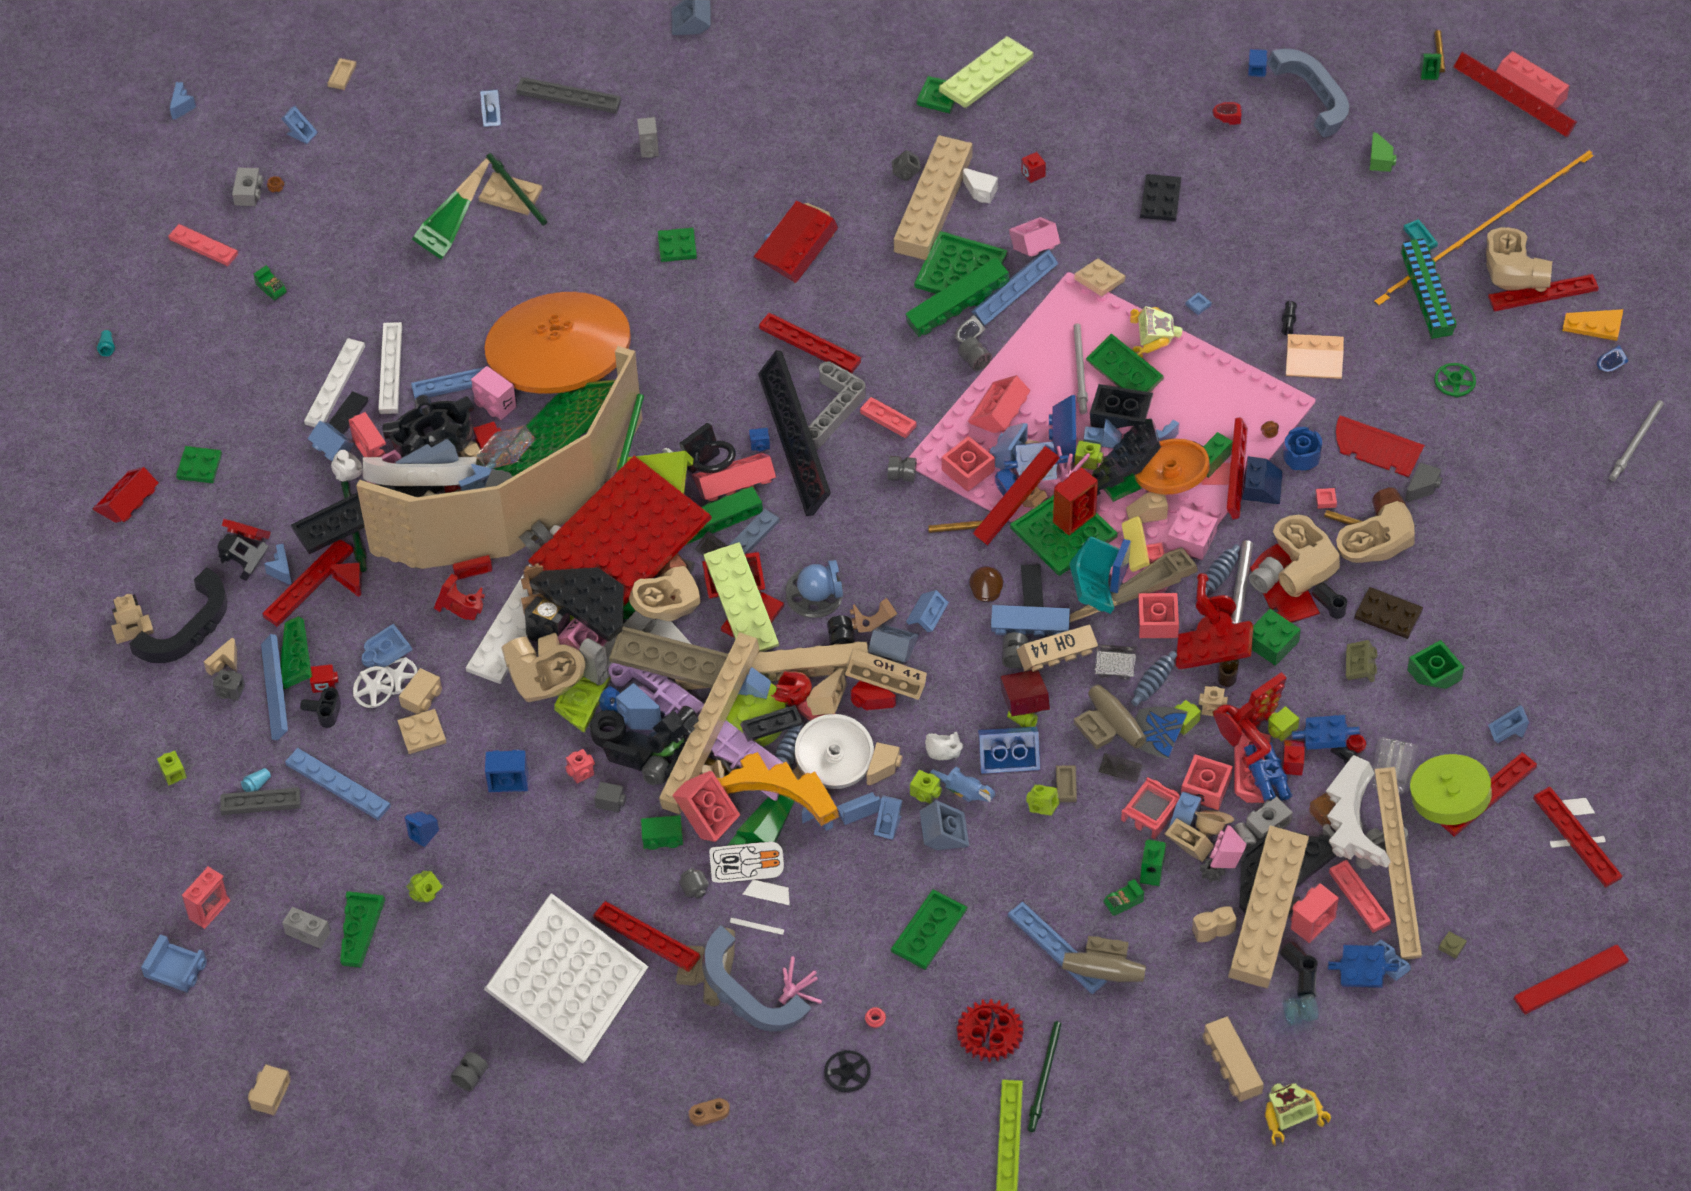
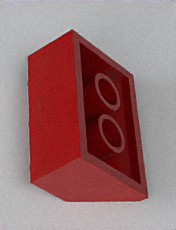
(126, 495)
(755, 566)

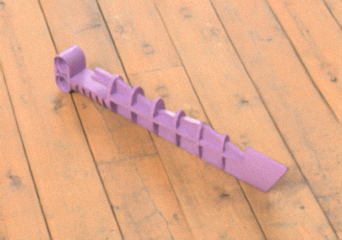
(730, 743)

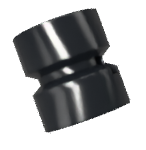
(840, 630)

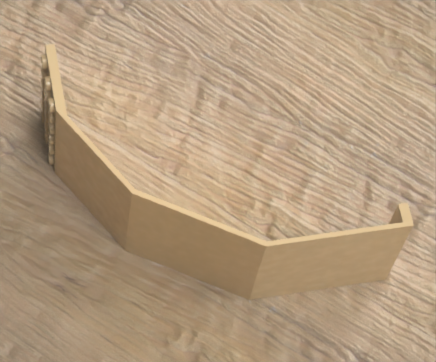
(491, 519)

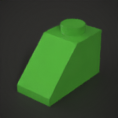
(1381, 154)

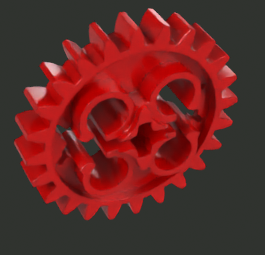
(971, 1025)

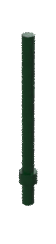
(498, 167)
(359, 552)
(1036, 1110)

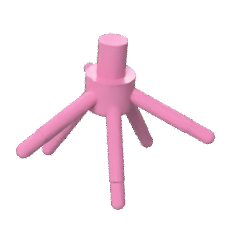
(1066, 472)
(791, 989)

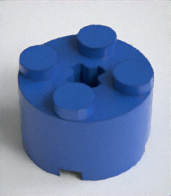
(1302, 448)

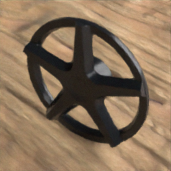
(847, 1071)

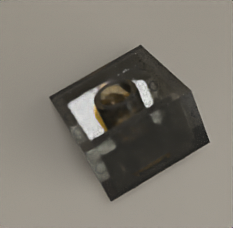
(1115, 661)

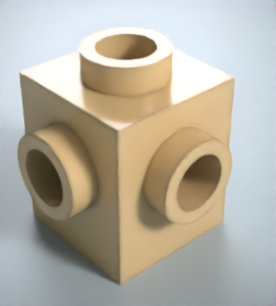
(1212, 699)

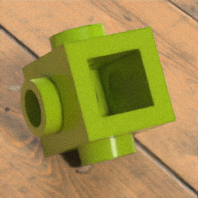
(925, 787)
(1042, 799)
(424, 886)

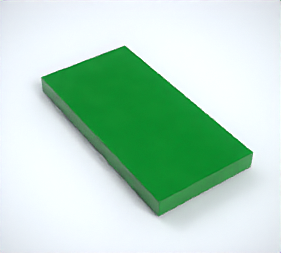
(1124, 366)
(929, 929)

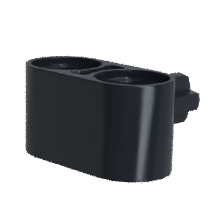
(324, 707)

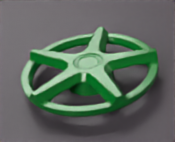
(1455, 379)

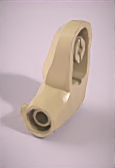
(1310, 551)
(543, 675)

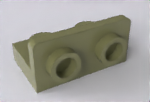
(1361, 661)

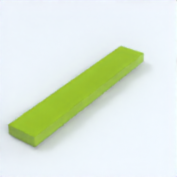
(1009, 1135)

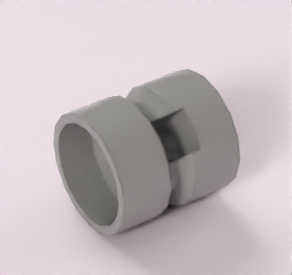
(1266, 575)

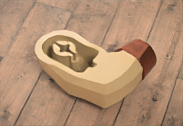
(1381, 535)
(667, 596)

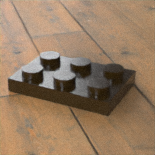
(1388, 613)

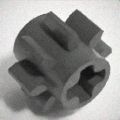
(1211, 873)

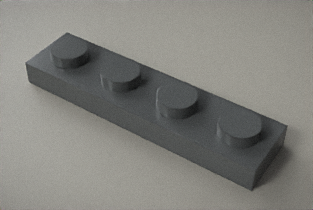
(260, 801)

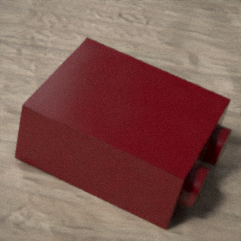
(1024, 693)

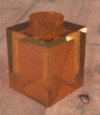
(1321, 808)

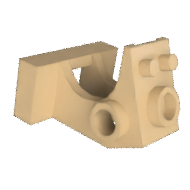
(127, 616)

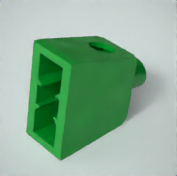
(1153, 857)

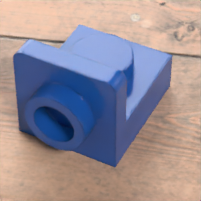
(759, 439)

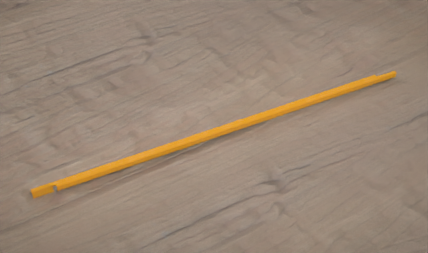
(1583, 158)

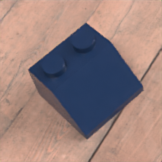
(1262, 481)

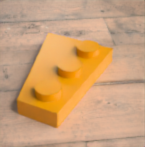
(1594, 323)

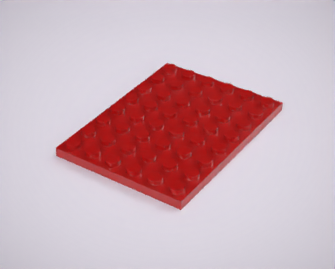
(626, 528)

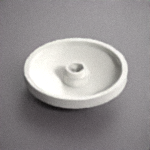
(836, 736)

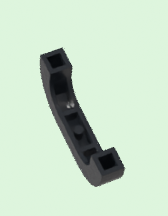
(194, 632)

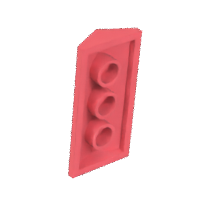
(1244, 779)

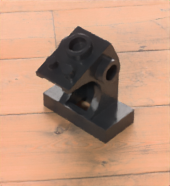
(248, 561)

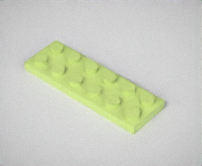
(986, 72)
(740, 595)

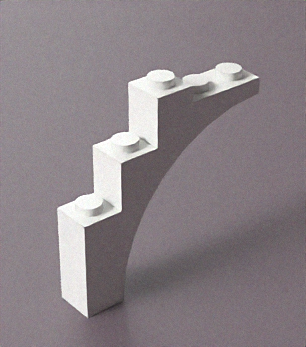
(1345, 816)

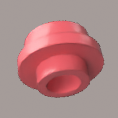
(872, 1013)

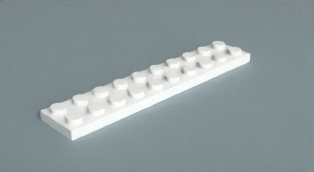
(509, 625)

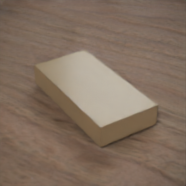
(341, 74)

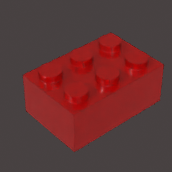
(1075, 500)

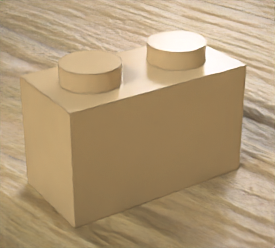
(420, 692)
(269, 1089)

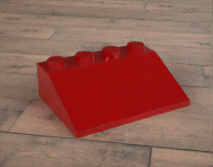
(797, 240)

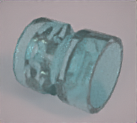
(1300, 1009)

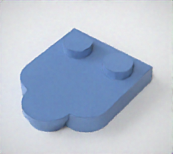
(385, 648)

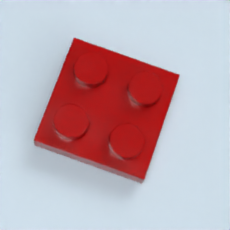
(245, 530)

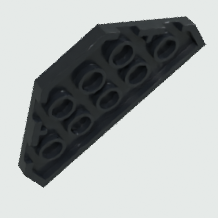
(1128, 455)
(587, 596)
(1316, 855)

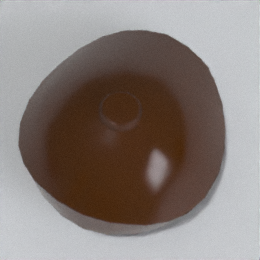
(986, 583)

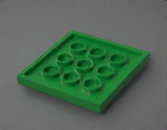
(953, 259)
(1051, 542)

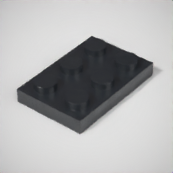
(1160, 197)

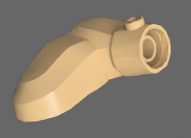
(1509, 262)

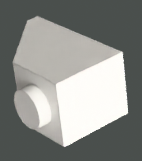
(980, 185)

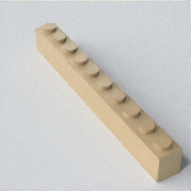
(810, 661)
(711, 718)

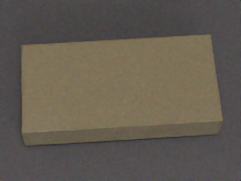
(1066, 783)

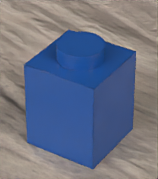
(1257, 63)

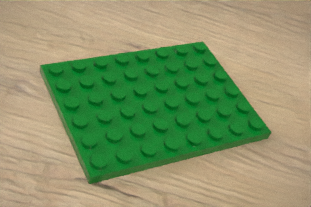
(561, 423)

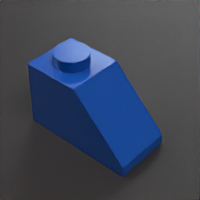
(421, 827)

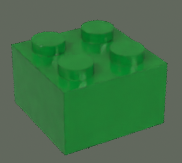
(1274, 637)

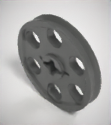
(802, 607)

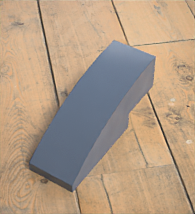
(438, 454)

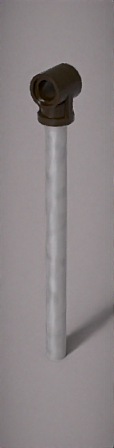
(1229, 669)

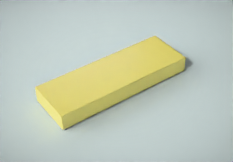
(1138, 551)

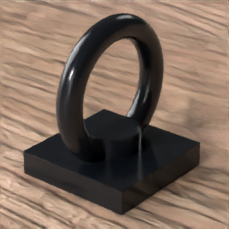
(704, 447)

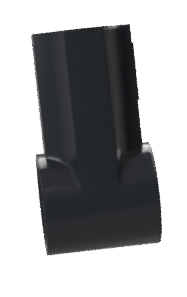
(1329, 599)

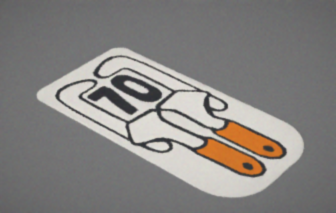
(746, 862)

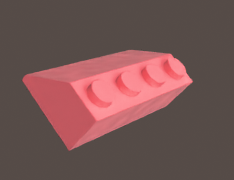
(1534, 79)
(740, 474)

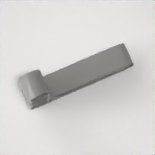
(851, 394)
(597, 656)

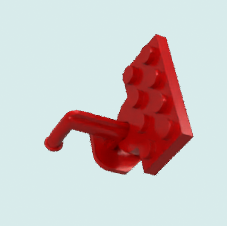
(1216, 635)
(1249, 717)

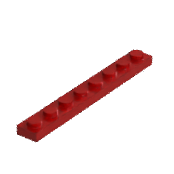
(1515, 94)

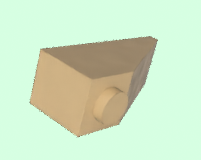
(827, 694)

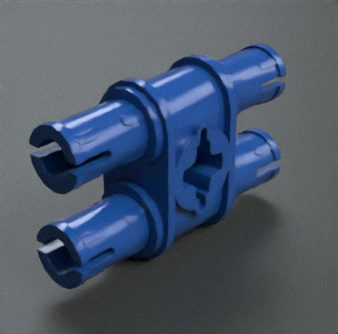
(1269, 773)

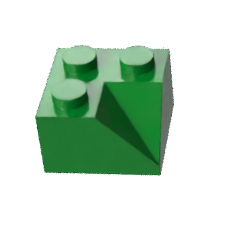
(1436, 666)

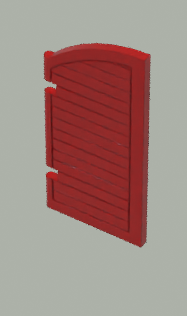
(1377, 446)
(1288, 606)

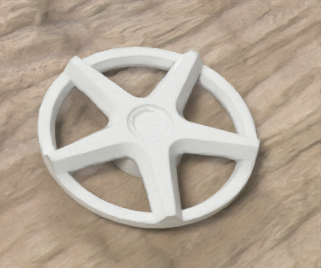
(398, 675)
(373, 686)

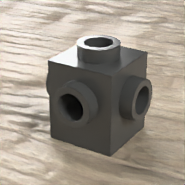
(906, 165)
(229, 685)

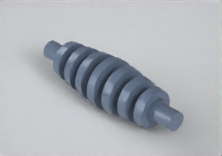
(1221, 568)
(1154, 678)
(786, 748)

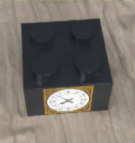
(544, 618)

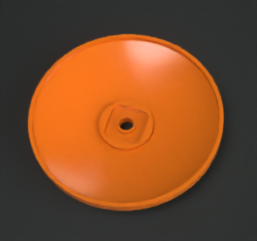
(540, 359)

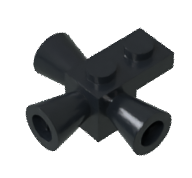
(672, 729)

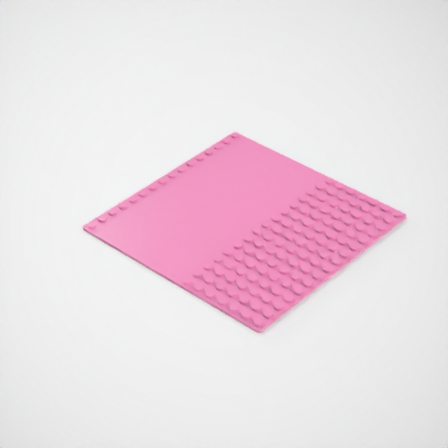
(1199, 390)

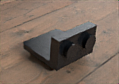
(630, 751)

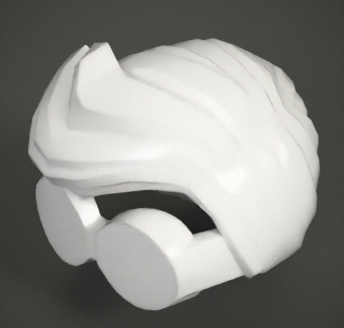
(346, 466)
(943, 746)

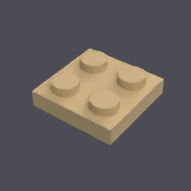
(1099, 277)
(421, 731)

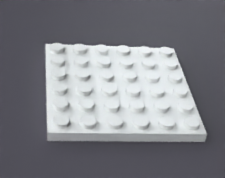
(566, 978)

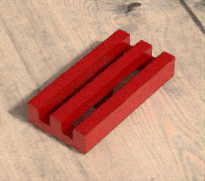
(472, 567)

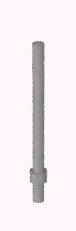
(1082, 395)
(1621, 464)

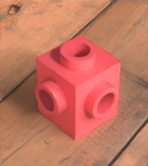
(580, 766)

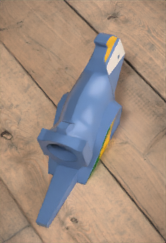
(965, 786)

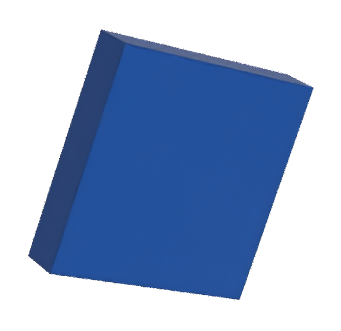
(1120, 566)

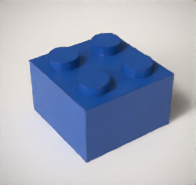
(506, 771)

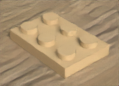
(500, 194)

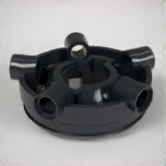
(447, 419)

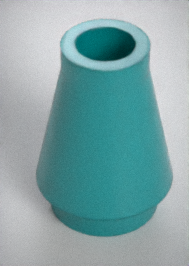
(106, 345)

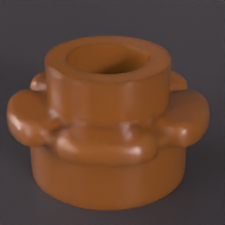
(275, 184)
(1269, 429)

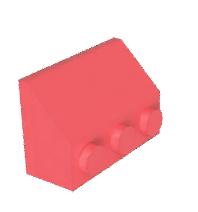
(1000, 404)
(706, 806)

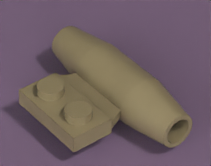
(1108, 720)
(1105, 961)
(697, 976)

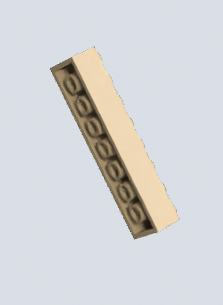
(933, 197)
(1268, 907)

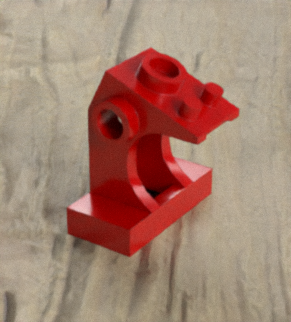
(457, 602)

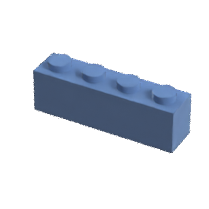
(1029, 620)

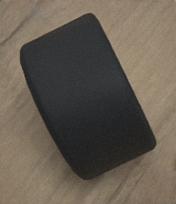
(604, 719)

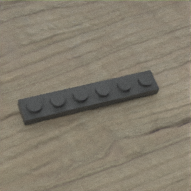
(568, 95)

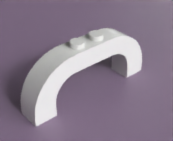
(386, 473)

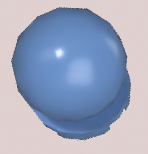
(818, 582)

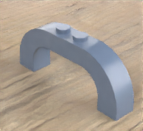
(1322, 83)
(738, 998)

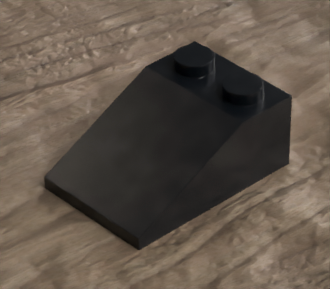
(1120, 406)

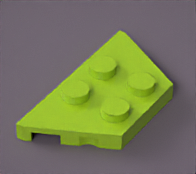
(580, 702)

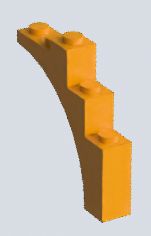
(781, 780)

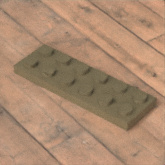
(667, 657)

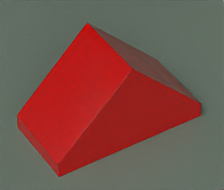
(349, 576)

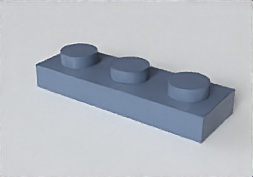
(756, 530)

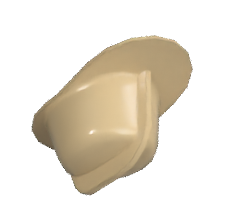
(1212, 822)

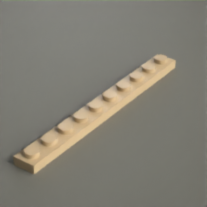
(1399, 866)

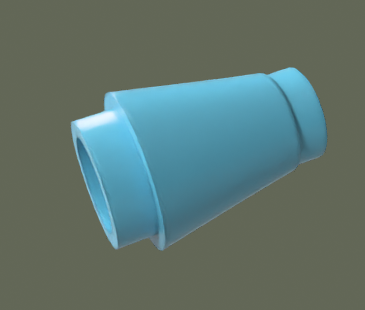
(255, 780)

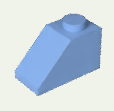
(490, 107)
(1186, 809)

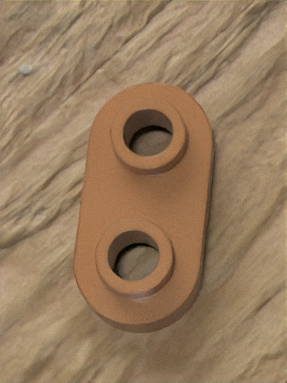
(709, 1112)

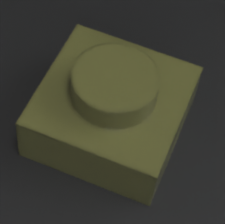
(1452, 945)

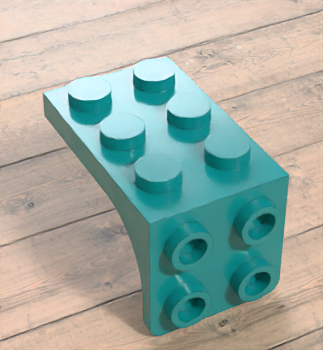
(1091, 573)

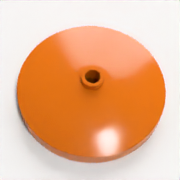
(1175, 467)

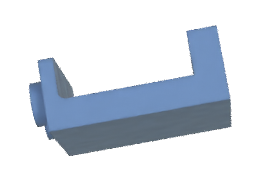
(173, 965)

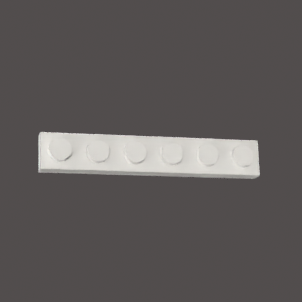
(390, 368)
(335, 382)

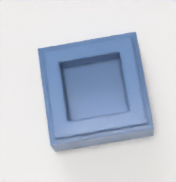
(1198, 303)

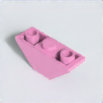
(1227, 849)

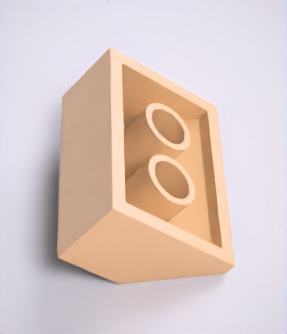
(1314, 356)

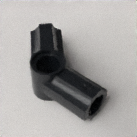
(1299, 960)

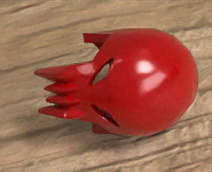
(793, 688)

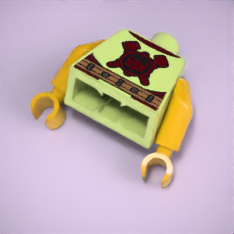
(1155, 329)
(1291, 1106)

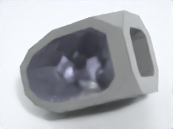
(970, 328)

